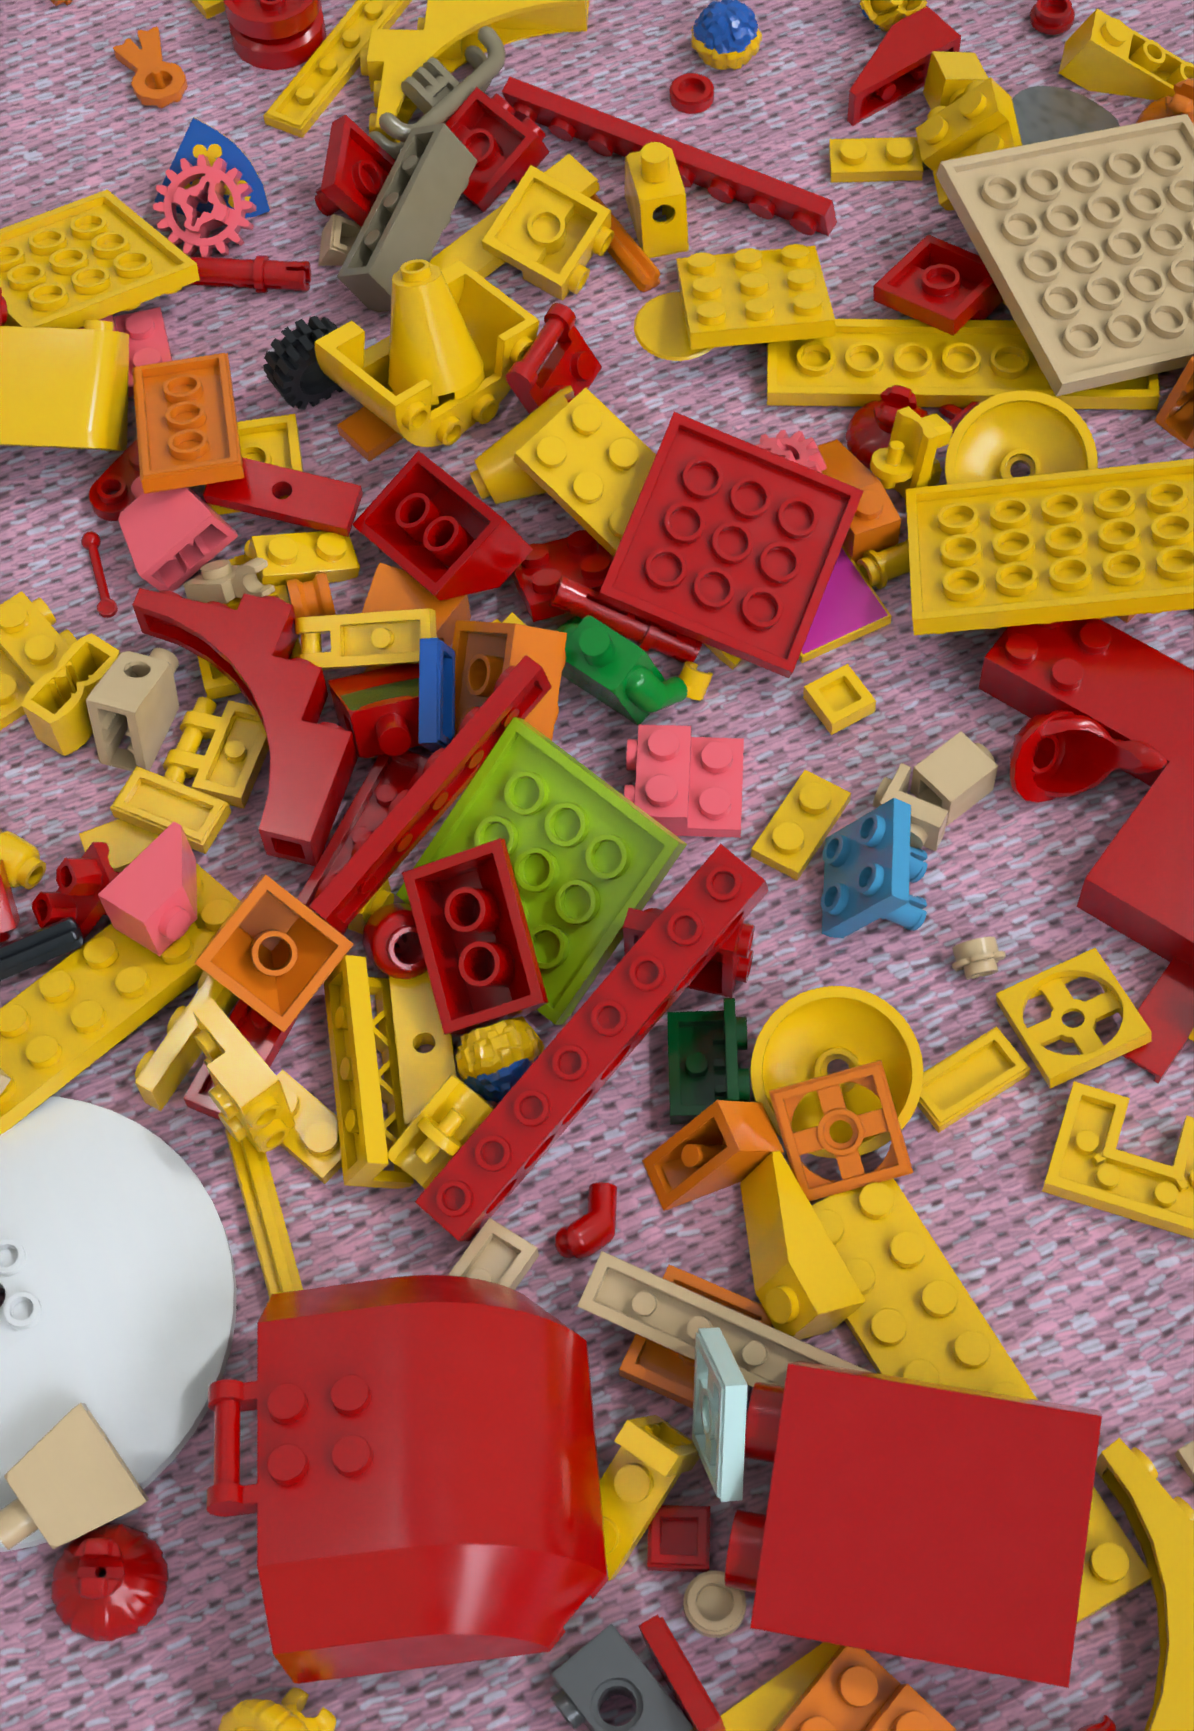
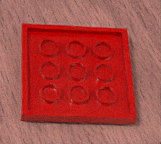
(731, 545)

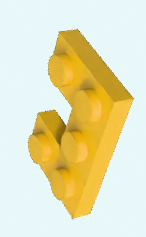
(1098, 1175)

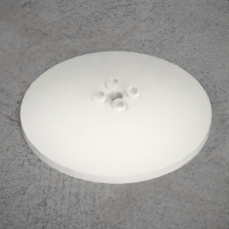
(109, 1288)

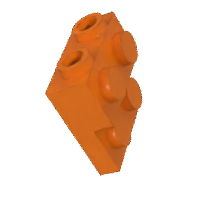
(860, 1696)

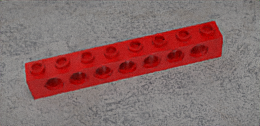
(593, 1044)

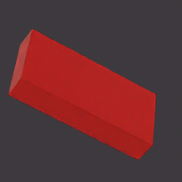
(680, 1676)

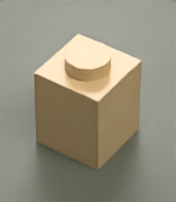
(955, 776)

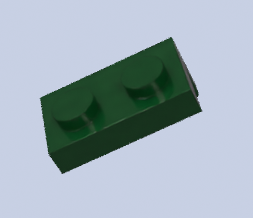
(705, 1060)

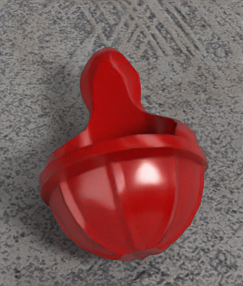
(1071, 754)

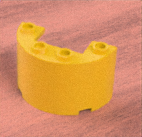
(500, 333)

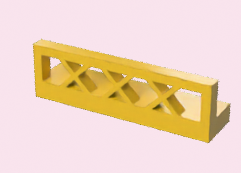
(357, 1077)

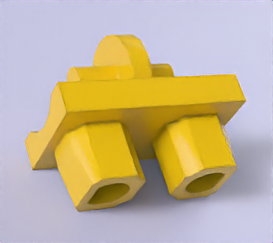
(911, 452)
(439, 1130)

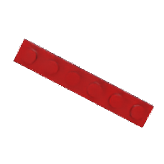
(418, 809)

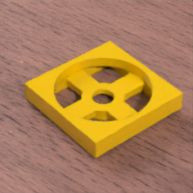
(1050, 983)

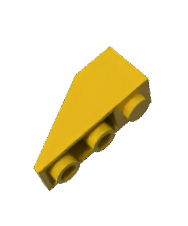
(1119, 61)

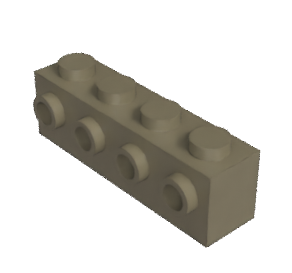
(408, 212)

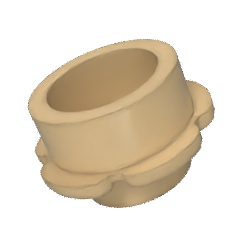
(977, 957)

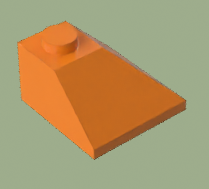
(273, 952)

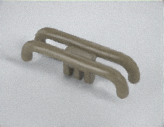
(439, 92)

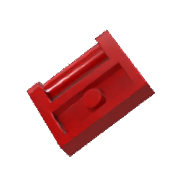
(567, 365)

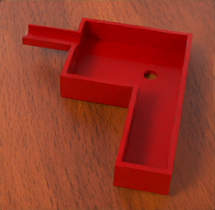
(1148, 869)

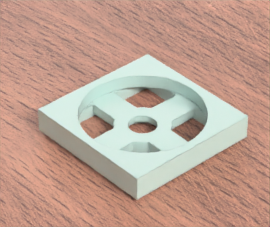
(719, 1414)

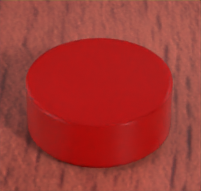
(691, 93)

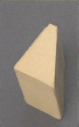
(337, 240)

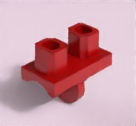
(78, 890)

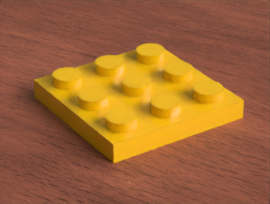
(754, 297)

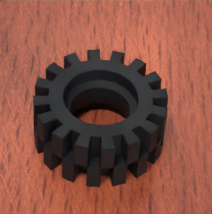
(294, 364)

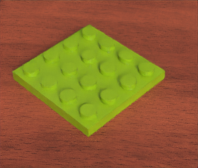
(573, 850)

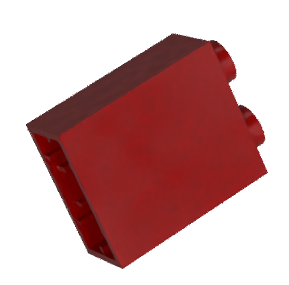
(918, 1520)

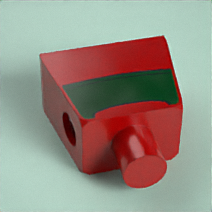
(379, 709)

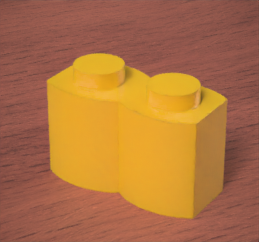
(58, 699)

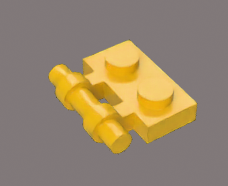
(232, 756)

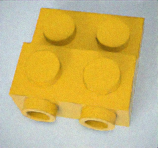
(970, 126)
(549, 233)
(27, 651)
(245, 1086)

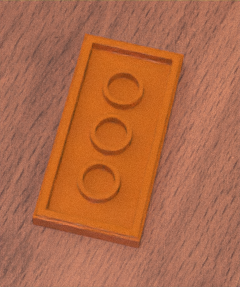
(186, 423)

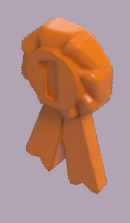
(154, 79)

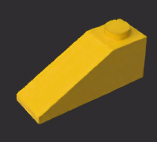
(792, 1256)

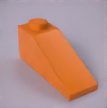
(876, 519)

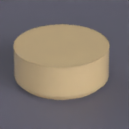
(713, 1607)

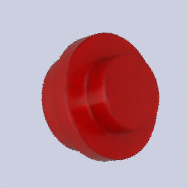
(1052, 16)

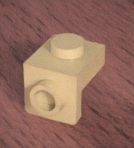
(927, 819)

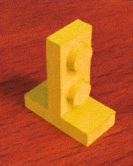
(639, 1482)

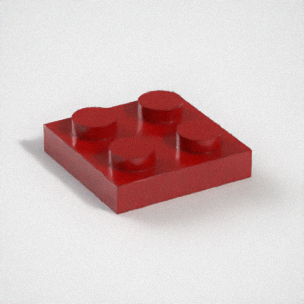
(574, 556)

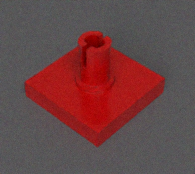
(352, 171)

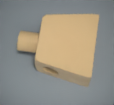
(138, 695)
(68, 1484)

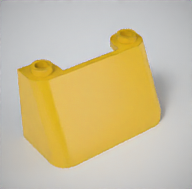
(64, 387)

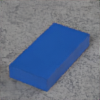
(436, 694)

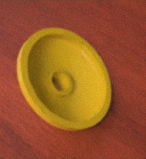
(1019, 429)
(830, 1026)

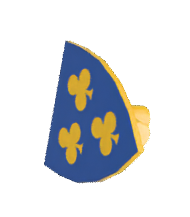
(213, 144)

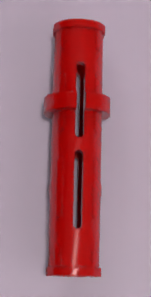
(253, 273)
(583, 601)

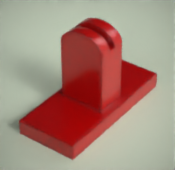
(956, 414)

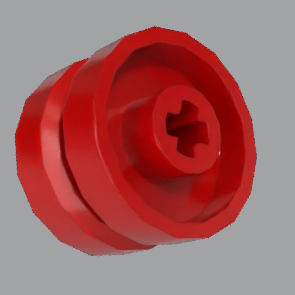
(275, 31)

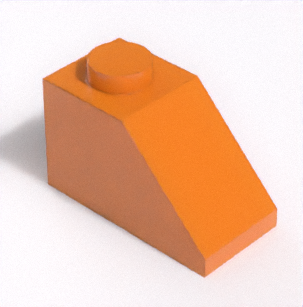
(711, 1152)

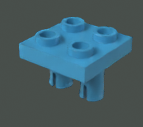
(871, 872)

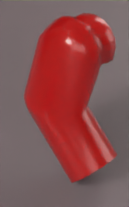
(593, 1229)

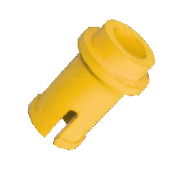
(885, 564)

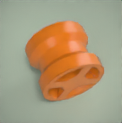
(311, 597)

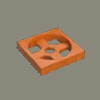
(867, 1124)

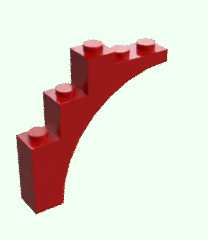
(253, 651)

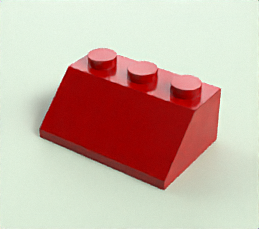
(441, 532)
(475, 938)

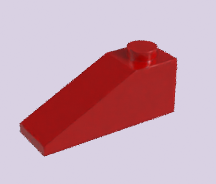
(900, 63)

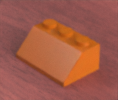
(489, 648)

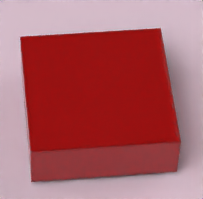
(679, 1539)

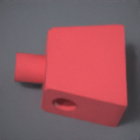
(172, 534)

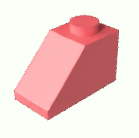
(155, 893)

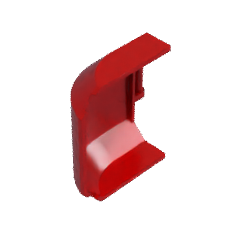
(414, 1475)

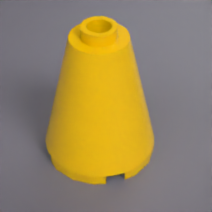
(429, 335)
(497, 472)

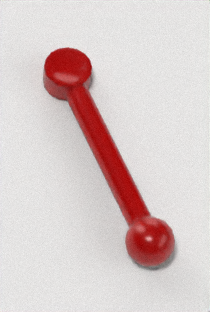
(106, 607)

